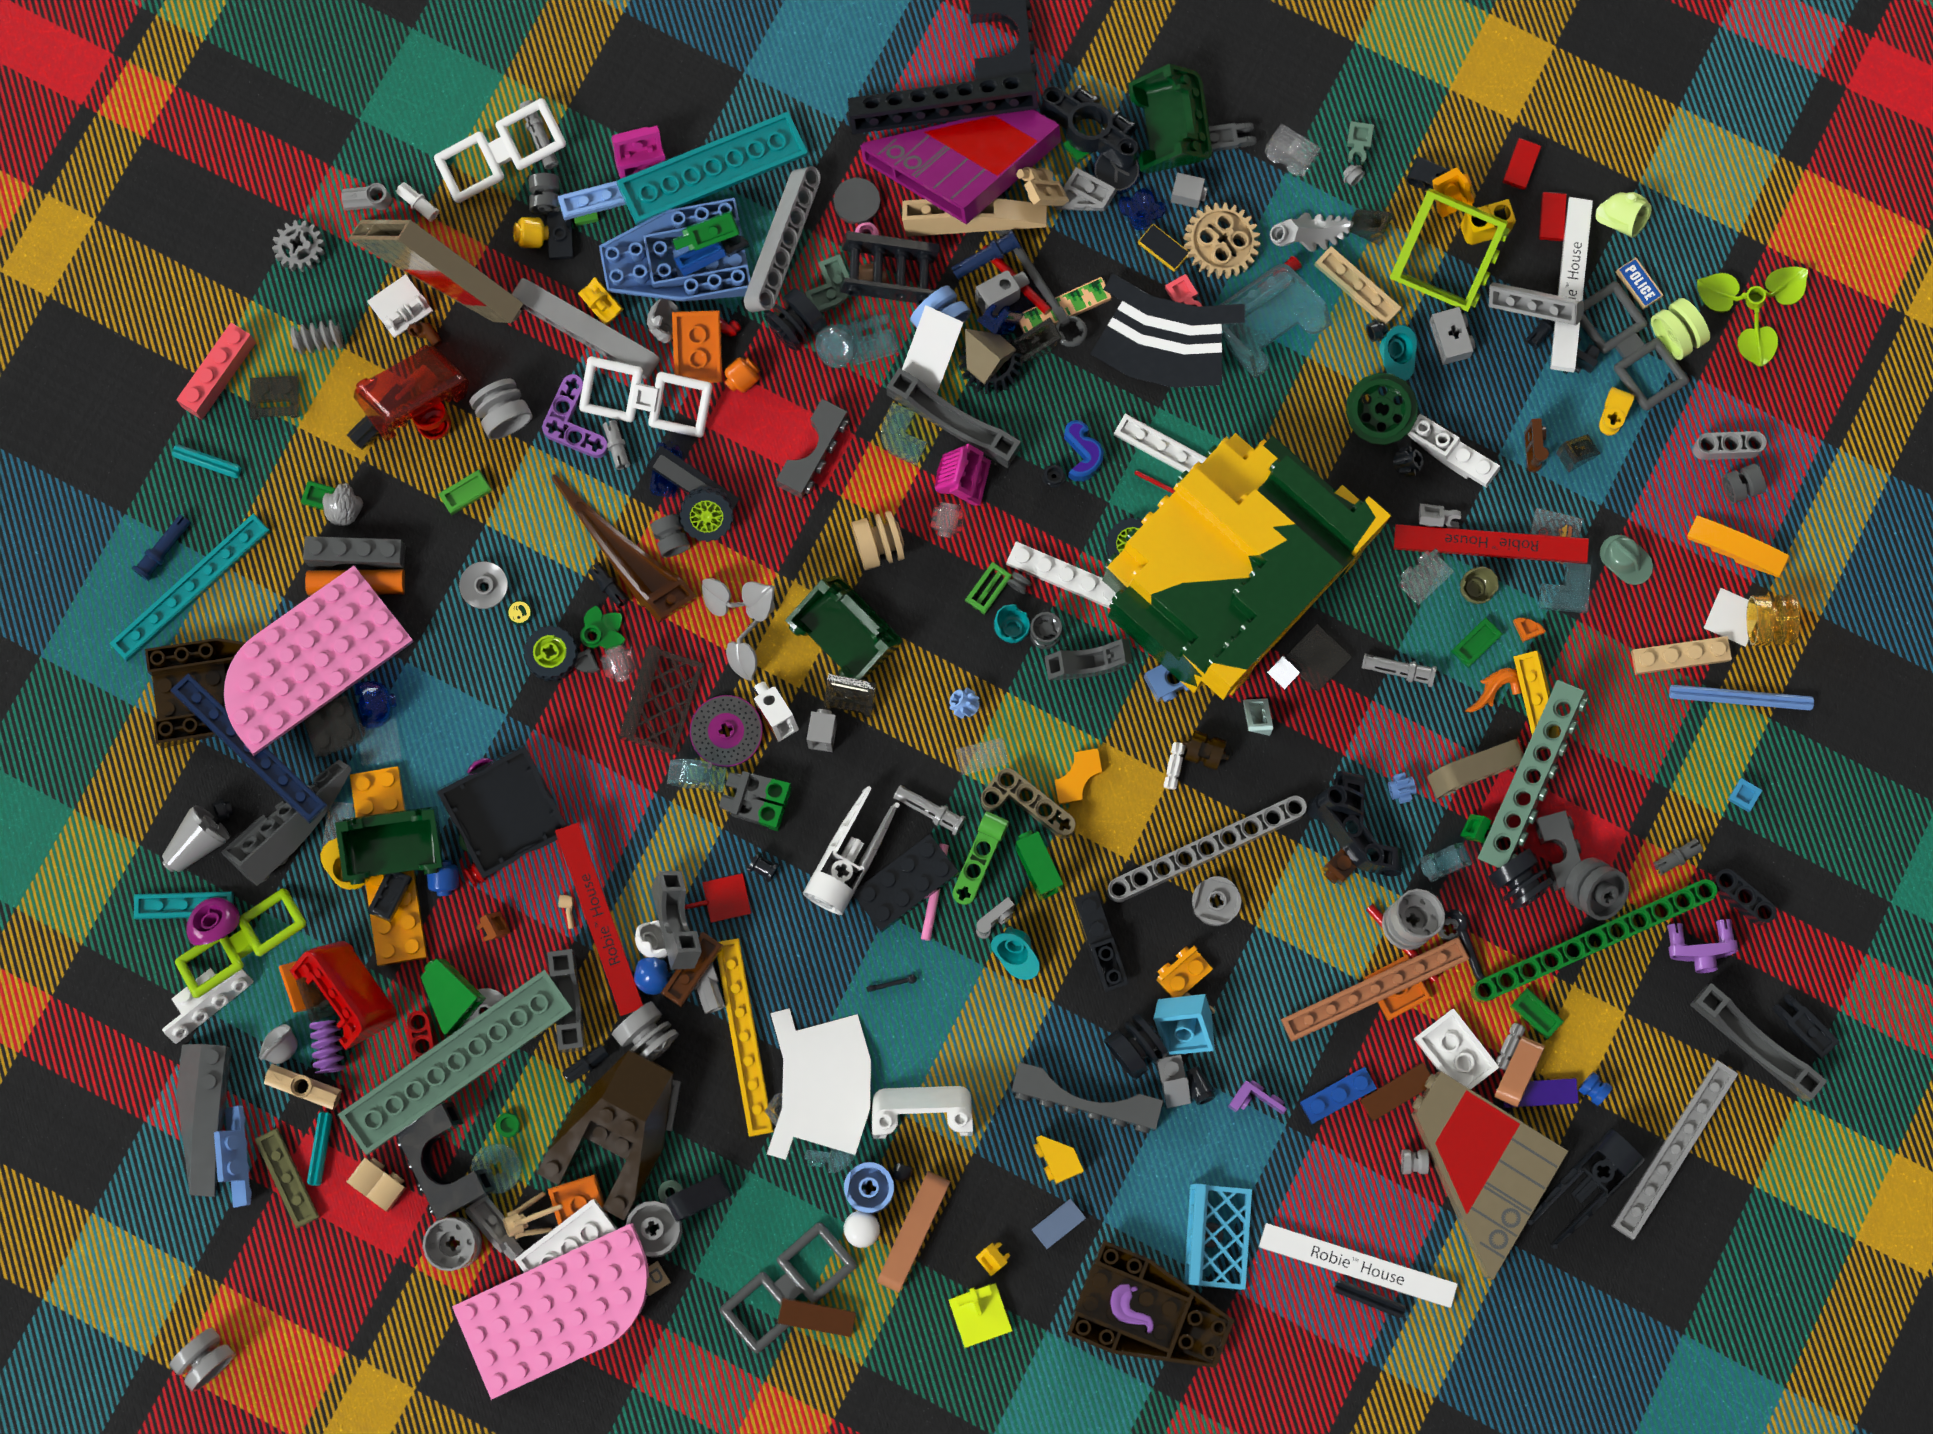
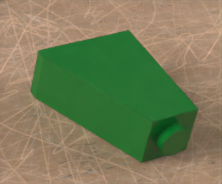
(450, 995)

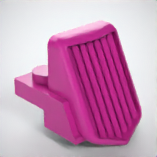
(637, 150)
(963, 474)

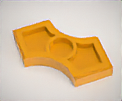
(1085, 766)

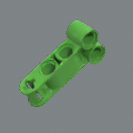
(991, 831)

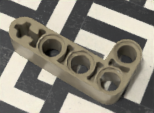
(1475, 768)
(1031, 807)

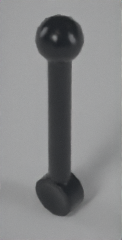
(911, 979)

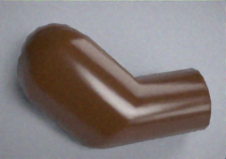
(424, 330)

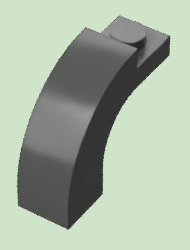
(1089, 662)

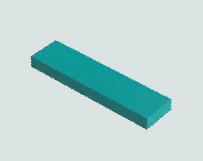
(172, 904)

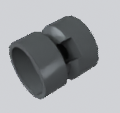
(544, 190)
(1740, 485)
(669, 533)
(1045, 630)

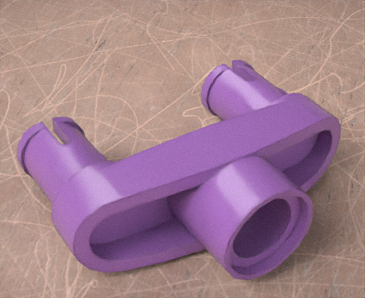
(1702, 955)

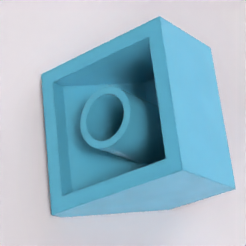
(1185, 1024)

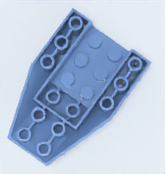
(644, 256)

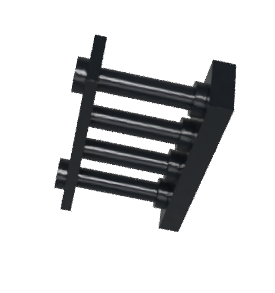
(889, 247)

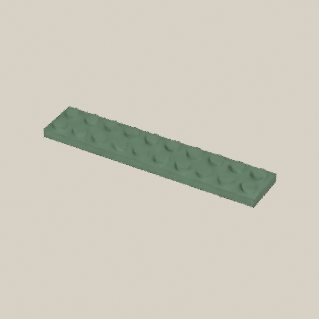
(455, 1062)

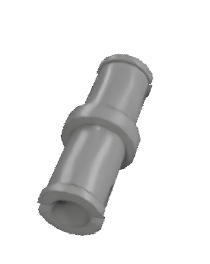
(616, 445)

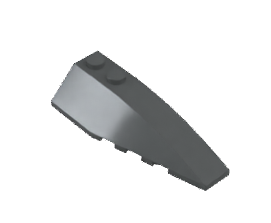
(274, 838)
(201, 1109)

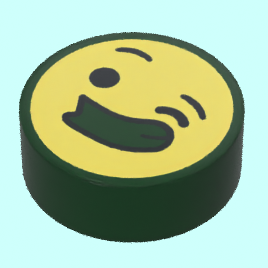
(519, 613)

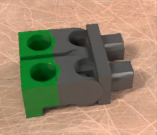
(749, 796)

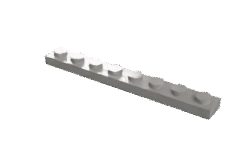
(1674, 1150)

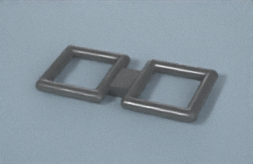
(1632, 347)
(788, 1286)

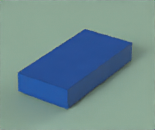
(695, 260)

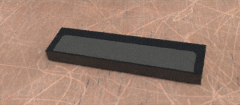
(683, 474)

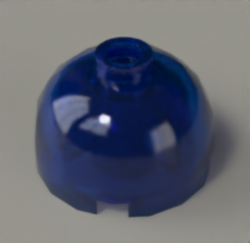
(374, 704)

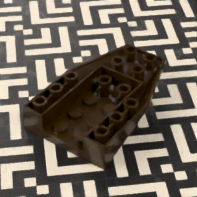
(208, 664)

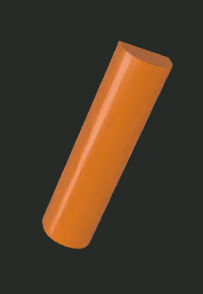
(382, 581)

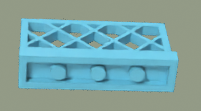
(1196, 1236)

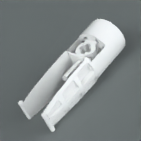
(829, 889)

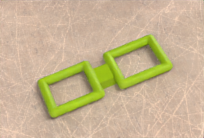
(241, 943)

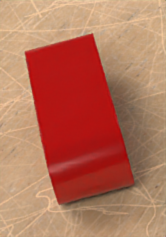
(416, 1036)

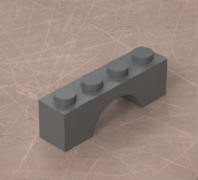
(798, 475)
(365, 551)
(669, 899)
(564, 975)

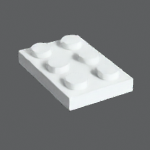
(1456, 1050)

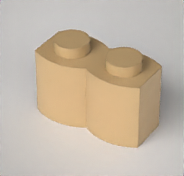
(377, 1184)

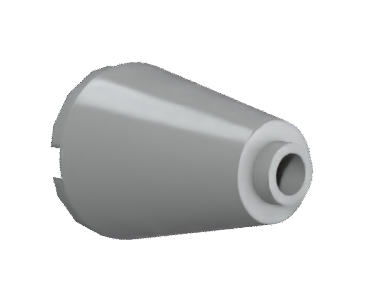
(194, 839)

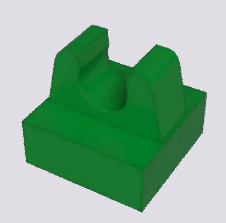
(1476, 828)

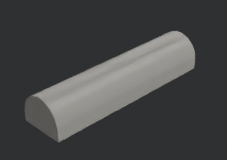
(1535, 303)

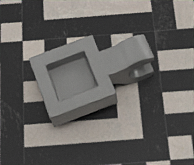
(1436, 516)

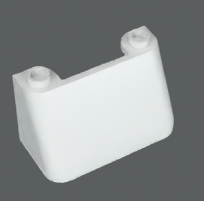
(893, 1101)

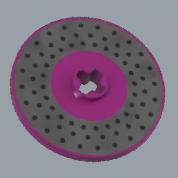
(708, 724)

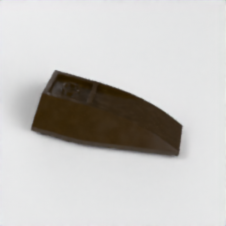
(1184, 1323)

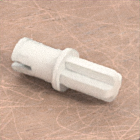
(417, 201)

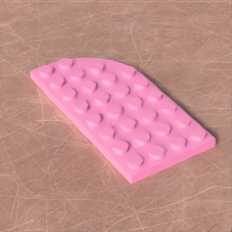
(309, 659)
(556, 1311)

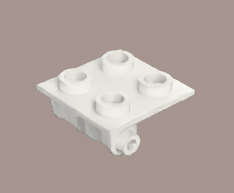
(399, 305)

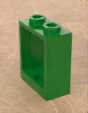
(1038, 865)

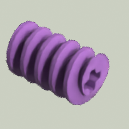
(326, 1047)

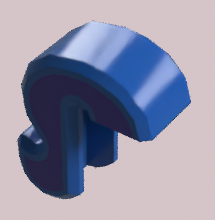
(1086, 447)

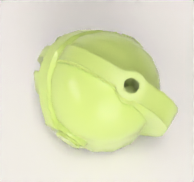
(1625, 213)

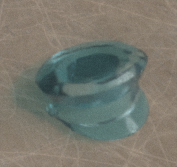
(836, 345)

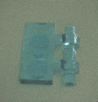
(874, 345)

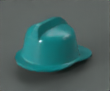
(1399, 351)
(1016, 954)

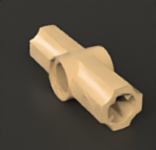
(288, 1082)

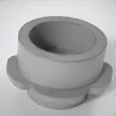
(1353, 174)

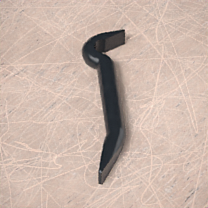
(1467, 944)

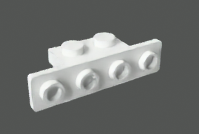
(197, 1010)

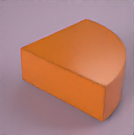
(1528, 628)

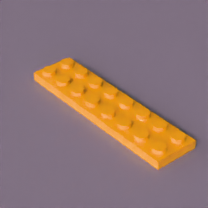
(403, 937)

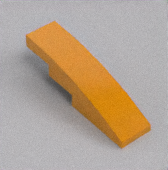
(1739, 546)

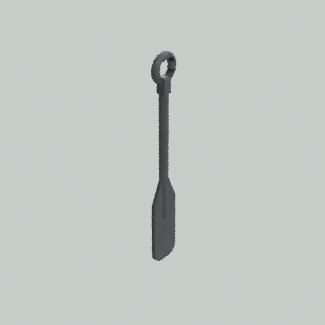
(1061, 316)

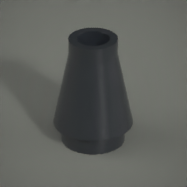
(1200, 1088)

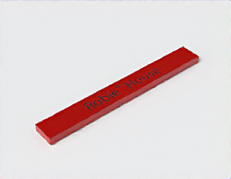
(1491, 544)
(599, 918)

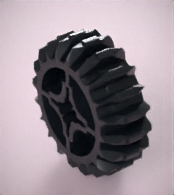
(994, 382)

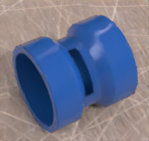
(1595, 1088)

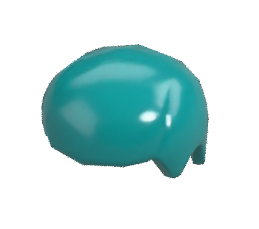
(1011, 624)

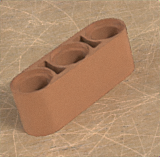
(1519, 1071)

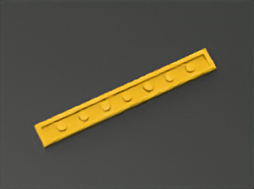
(744, 1038)

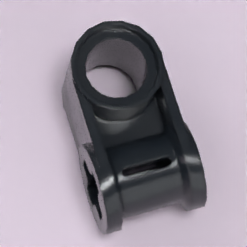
(1423, 173)

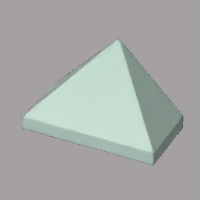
(1258, 716)

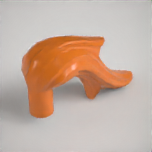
(1492, 685)

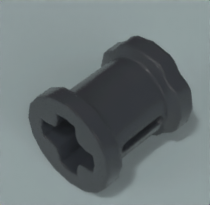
(763, 867)

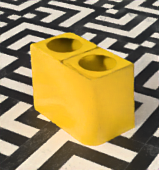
(1480, 234)

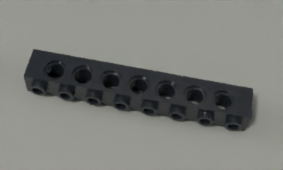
(943, 103)

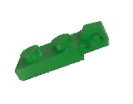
(707, 232)

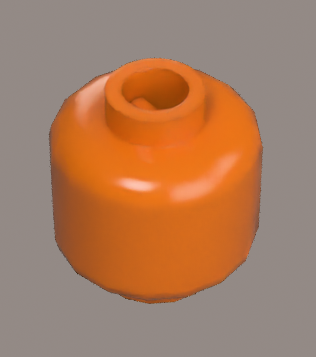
(741, 374)

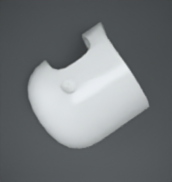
(861, 1229)

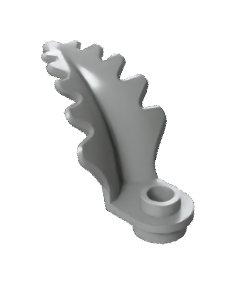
(1310, 231)

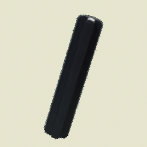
(1369, 1298)

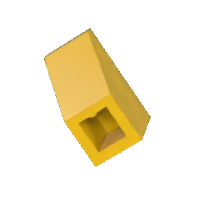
(1060, 1159)

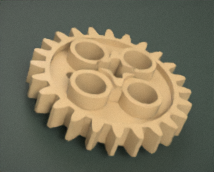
(1237, 229)

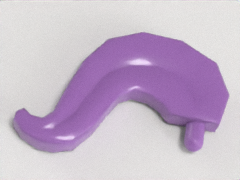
(1121, 1308)

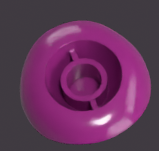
(211, 921)

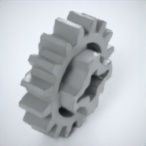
(304, 254)

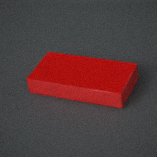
(1521, 164)
(1552, 216)

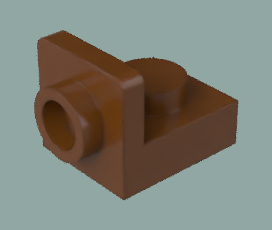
(1339, 867)

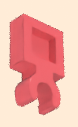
(1182, 291)

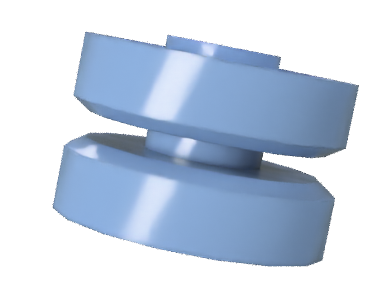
(944, 301)

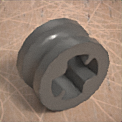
(1019, 582)
(1452, 936)

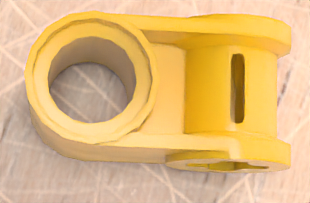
(1616, 408)

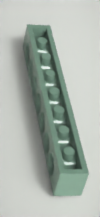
(1561, 694)

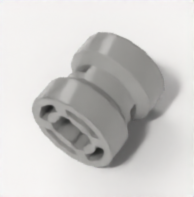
(1415, 1161)

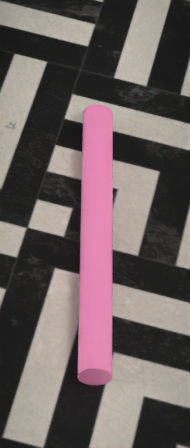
(931, 908)

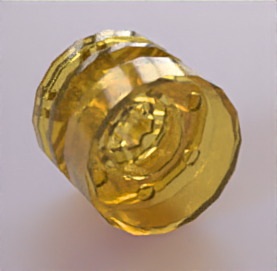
(1773, 620)

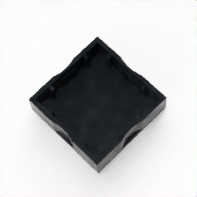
(502, 810)

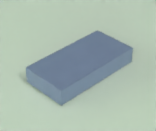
(1058, 1223)

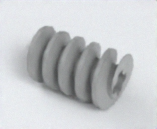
(316, 337)

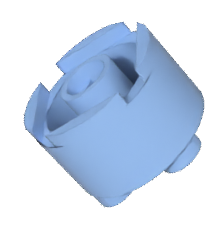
(859, 1177)

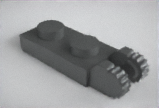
(1225, 136)

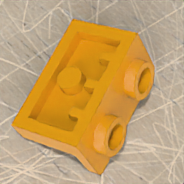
(1454, 185)
(1184, 973)

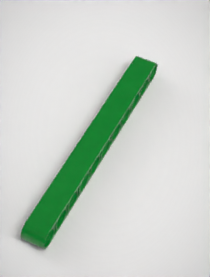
(1605, 938)

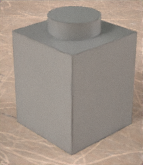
(1188, 190)

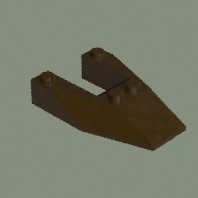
(624, 1115)

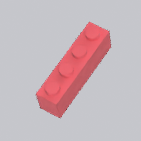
(216, 371)

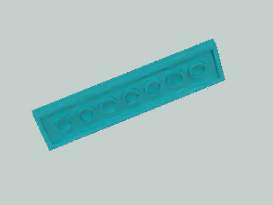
(712, 168)

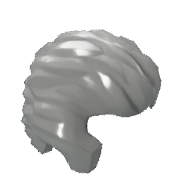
(660, 319)
(342, 505)

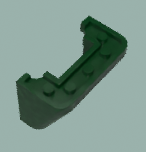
(1173, 117)
(844, 627)
(389, 844)

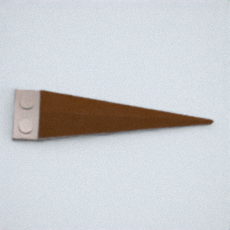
(647, 579)

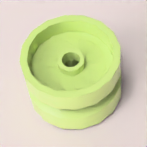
(1680, 328)

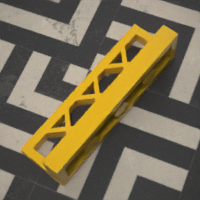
(1534, 688)

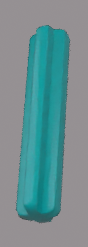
(206, 461)
(319, 1149)

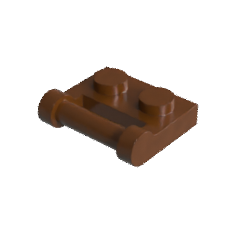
(1534, 449)

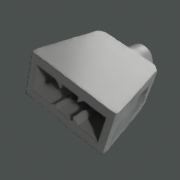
(1000, 290)

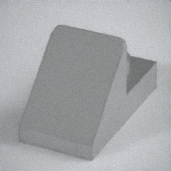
(1174, 1081)

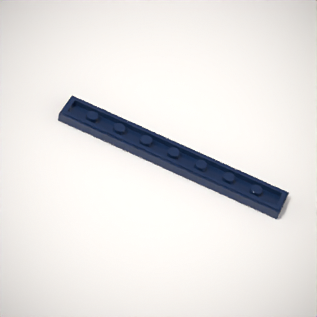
(264, 763)

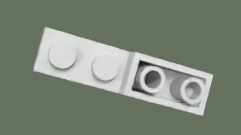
(1452, 452)

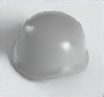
(278, 1045)

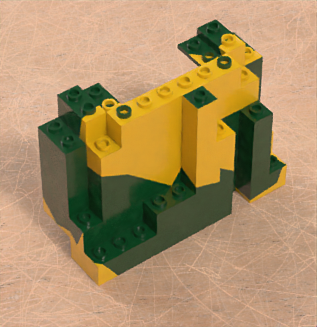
(1235, 560)

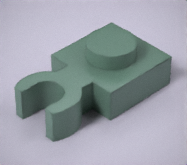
(1359, 138)

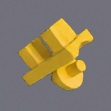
(600, 301)

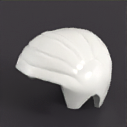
(650, 940)

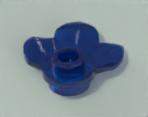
(1141, 206)

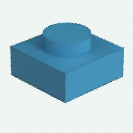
(1744, 795)

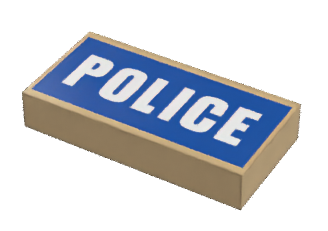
(1639, 283)

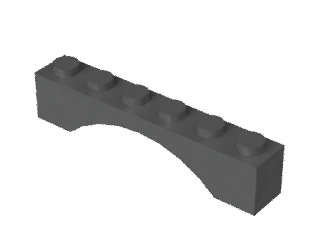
(923, 401)
(1736, 1026)
(1036, 1084)

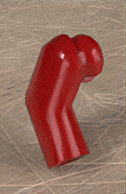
(730, 329)

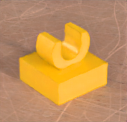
(992, 1259)

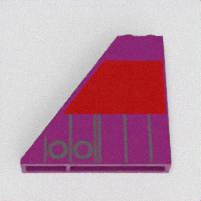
(964, 161)

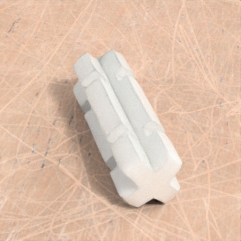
(1174, 766)

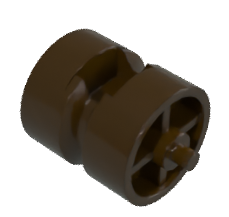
(1205, 750)

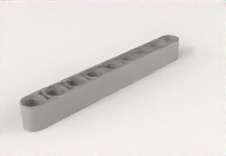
(1215, 840)

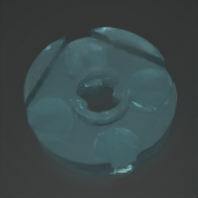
(510, 1164)

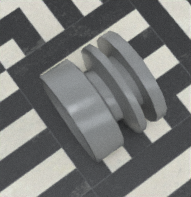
(500, 409)
(1413, 919)
(644, 1033)
(437, 1243)

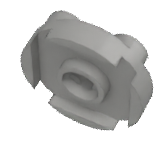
(1228, 894)

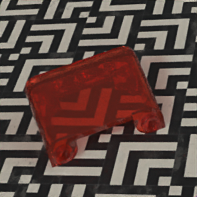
(409, 389)

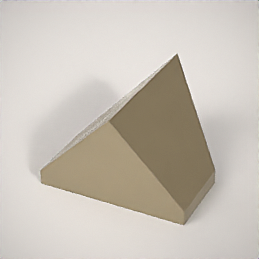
(986, 353)

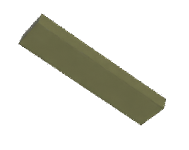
(287, 1178)

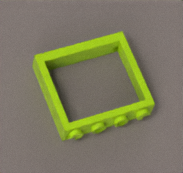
(1482, 275)

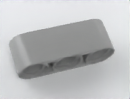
(1738, 439)

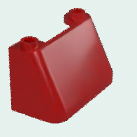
(348, 989)

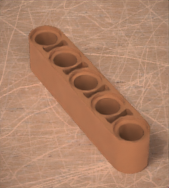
(913, 1231)

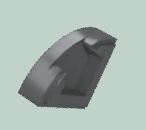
(586, 662)

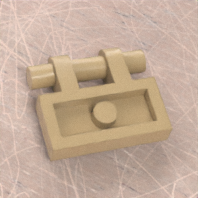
(1042, 188)

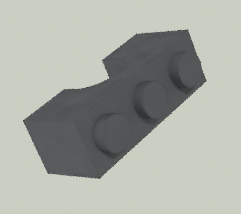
(1558, 829)

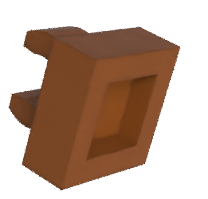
(494, 926)

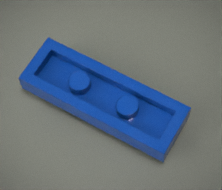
(1338, 1095)

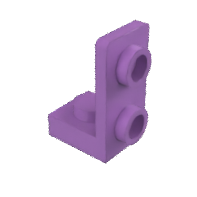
(1242, 1099)

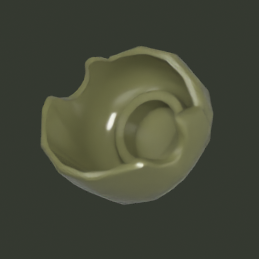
(1479, 585)

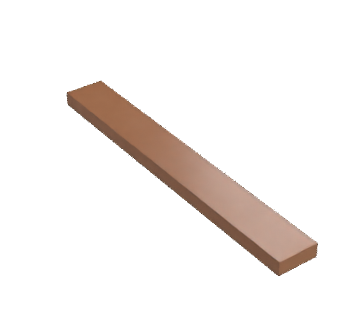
(1374, 989)

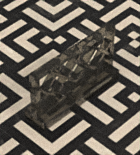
(640, 693)

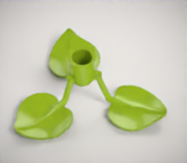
(1721, 289)

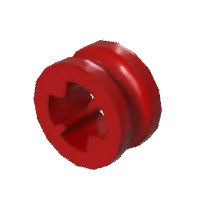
(474, 875)

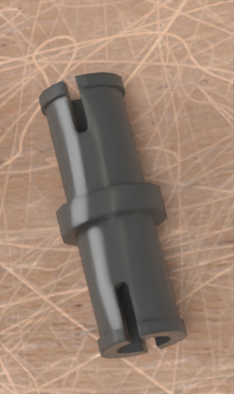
(1678, 856)

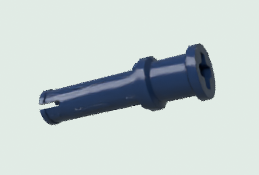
(996, 249)
(154, 556)

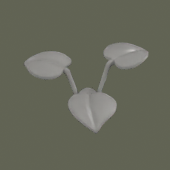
(758, 603)

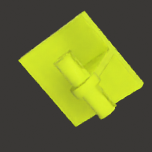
(980, 1315)

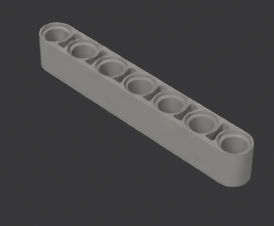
(782, 239)
(584, 327)

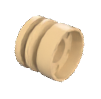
(878, 540)

